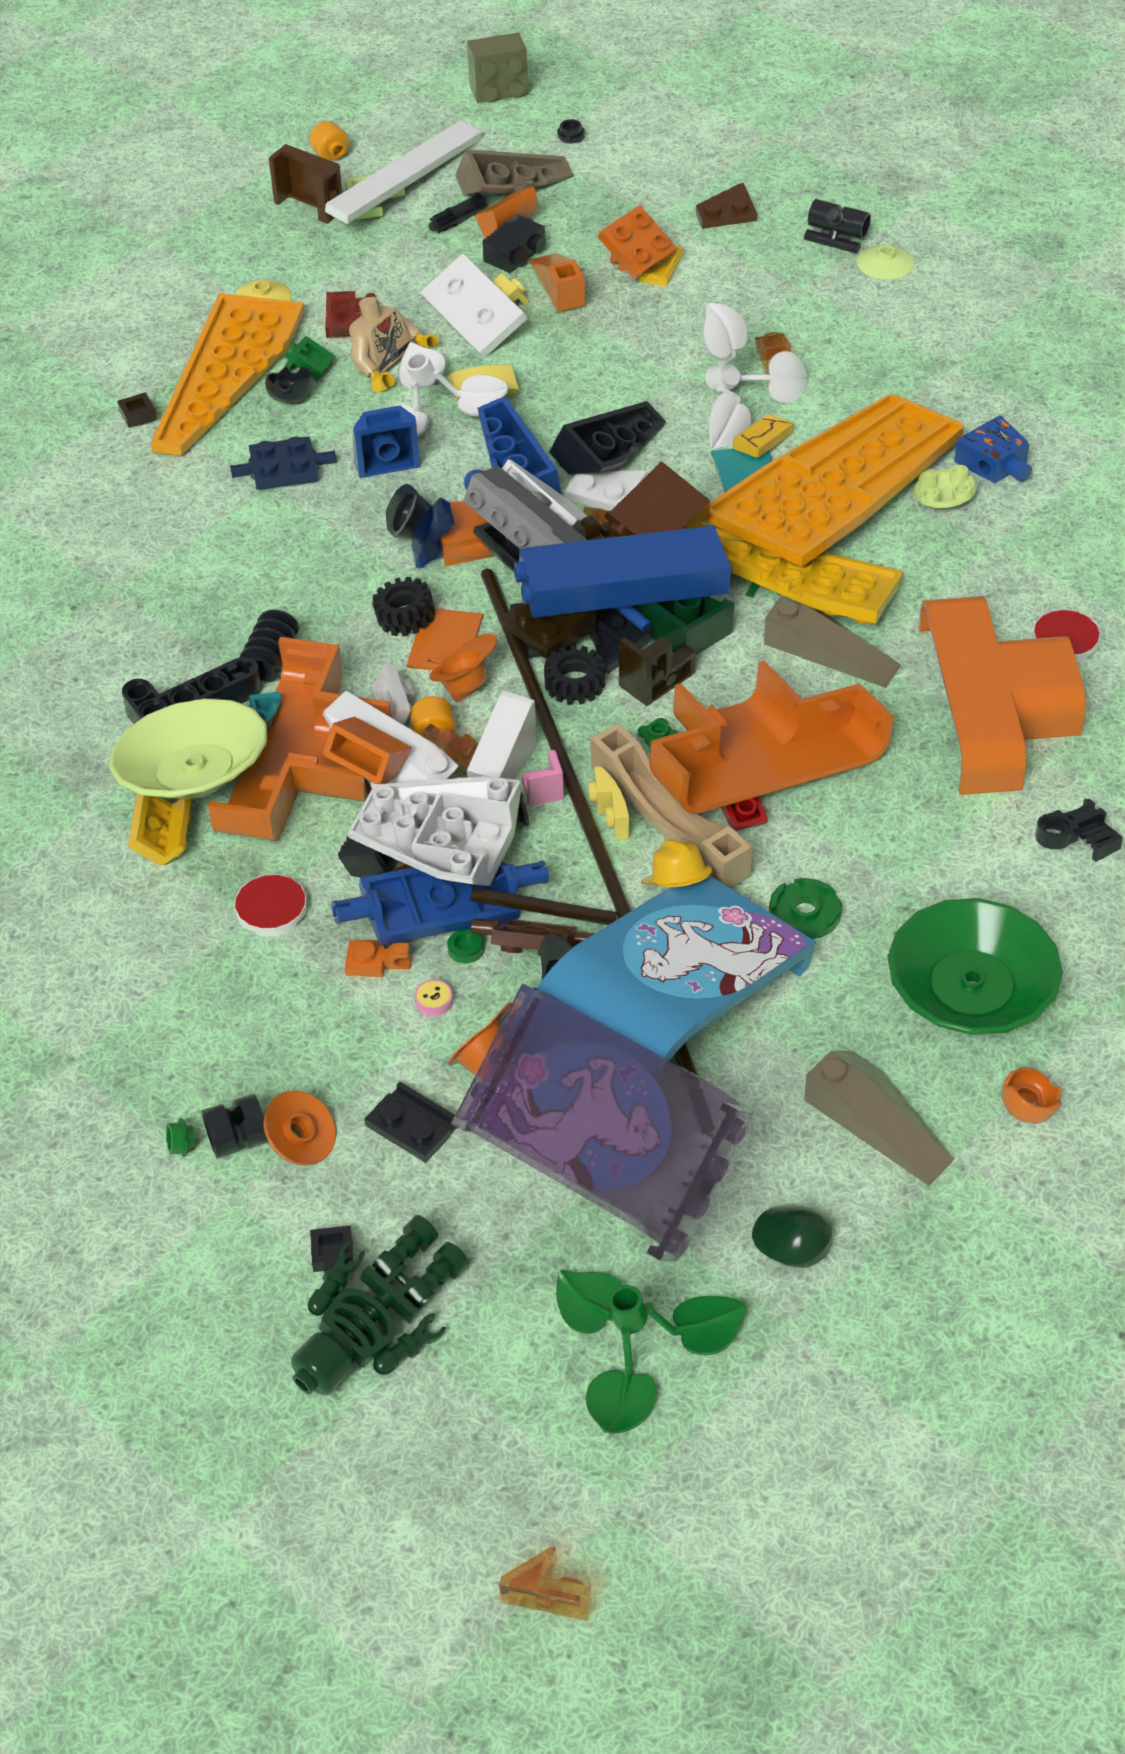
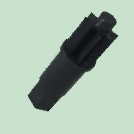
(453, 215)

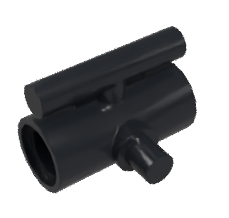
(837, 225)

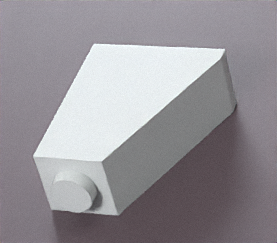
(506, 739)

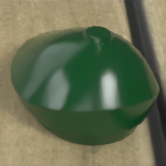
(793, 1235)

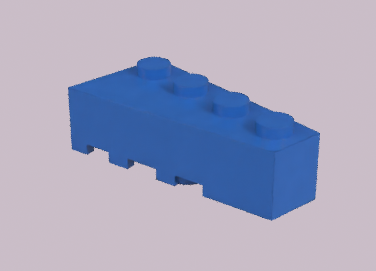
(511, 439)

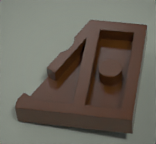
(727, 208)

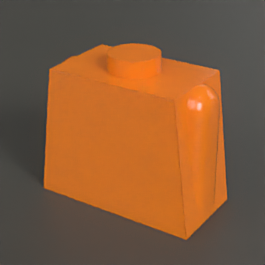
(460, 542)

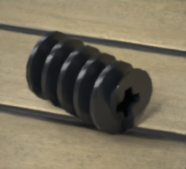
(264, 641)

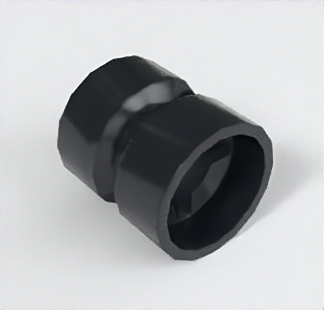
(221, 1123)

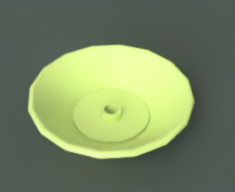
(188, 748)

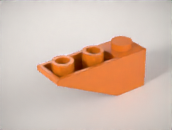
(561, 280)

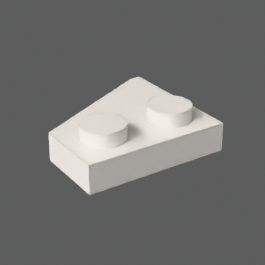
(603, 488)

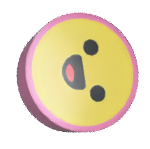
(433, 997)

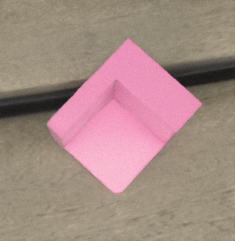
(546, 784)

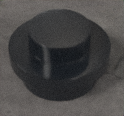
(570, 131)

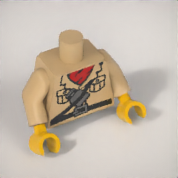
(381, 339)

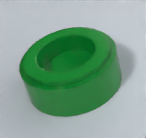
(465, 946)

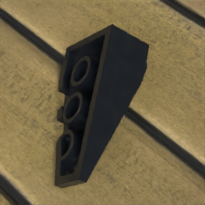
(605, 439)

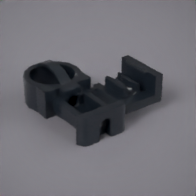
(1083, 821)

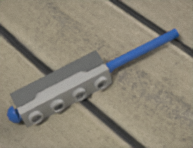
(525, 518)

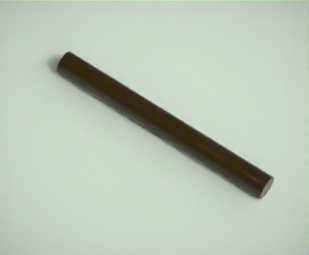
(542, 906)

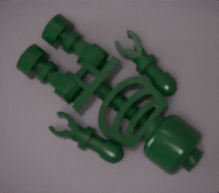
(329, 1355)

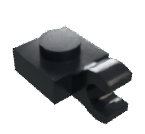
(326, 1247)

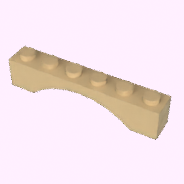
(629, 767)

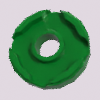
(813, 892)

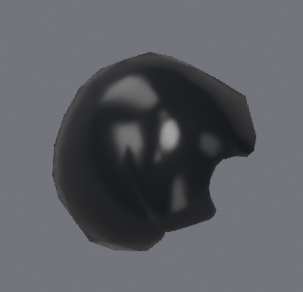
(289, 386)

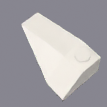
(425, 758)

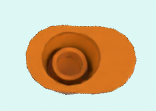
(465, 668)
(475, 1049)

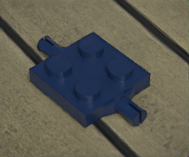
(283, 463)

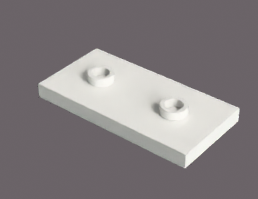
(473, 305)

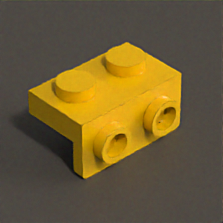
(159, 828)

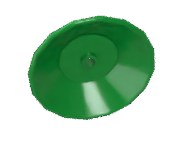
(981, 942)

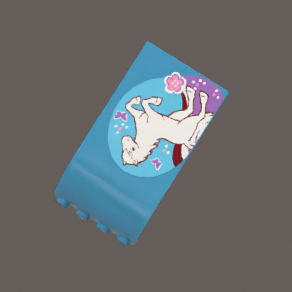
(677, 964)

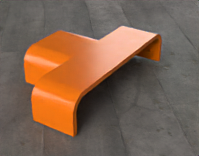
(1001, 691)
(766, 742)
(294, 747)

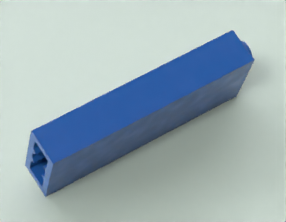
(622, 571)

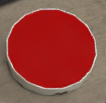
(1077, 626)
(270, 904)

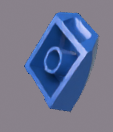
(385, 442)

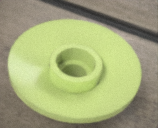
(885, 262)

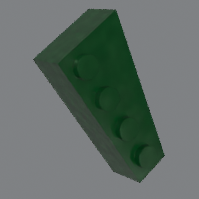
(690, 621)

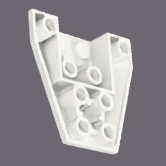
(442, 826)

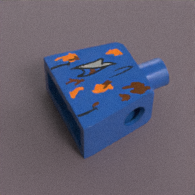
(994, 451)

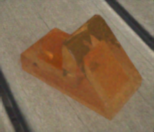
(534, 1588)

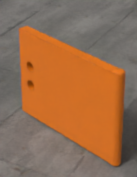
(443, 637)

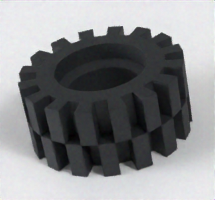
(407, 618)
(574, 661)

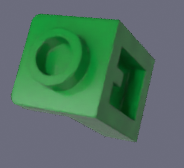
(309, 355)

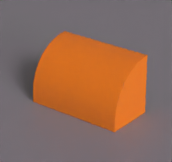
(520, 202)
(365, 750)

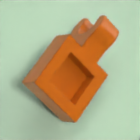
(370, 959)

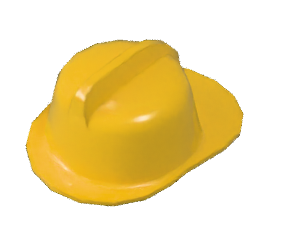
(677, 865)

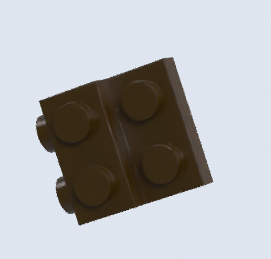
(548, 632)

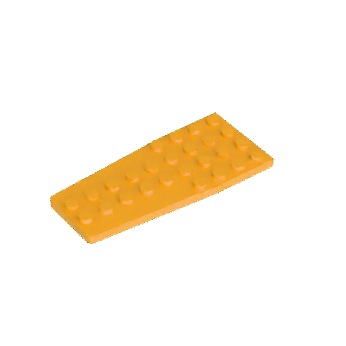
(835, 479)

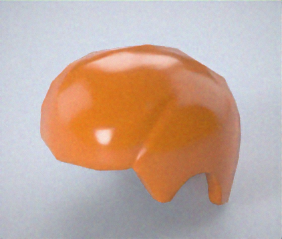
(1025, 1087)

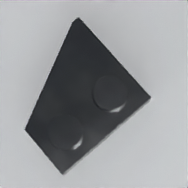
(611, 628)

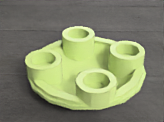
(945, 487)

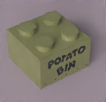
(497, 67)

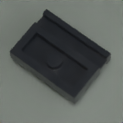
(411, 1122)

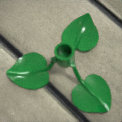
(590, 1298)

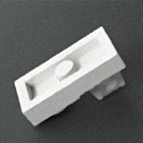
(396, 690)

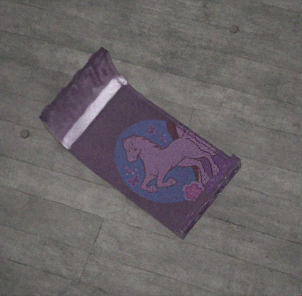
(605, 1118)

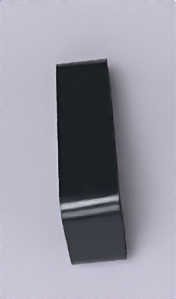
(226, 682)

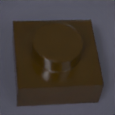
(137, 409)

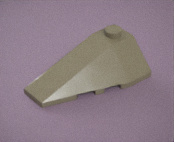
(507, 172)
(825, 642)
(876, 1112)

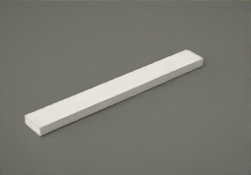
(402, 172)

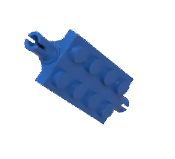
(417, 905)

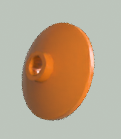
(308, 1119)

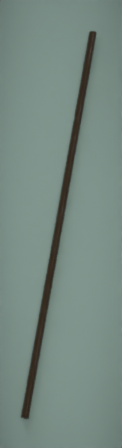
(570, 779)

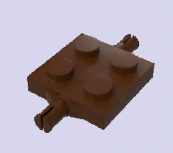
(519, 934)

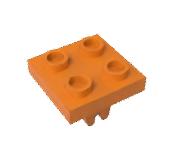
(636, 242)

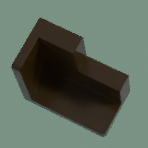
(654, 670)

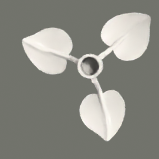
(722, 334)
(421, 369)

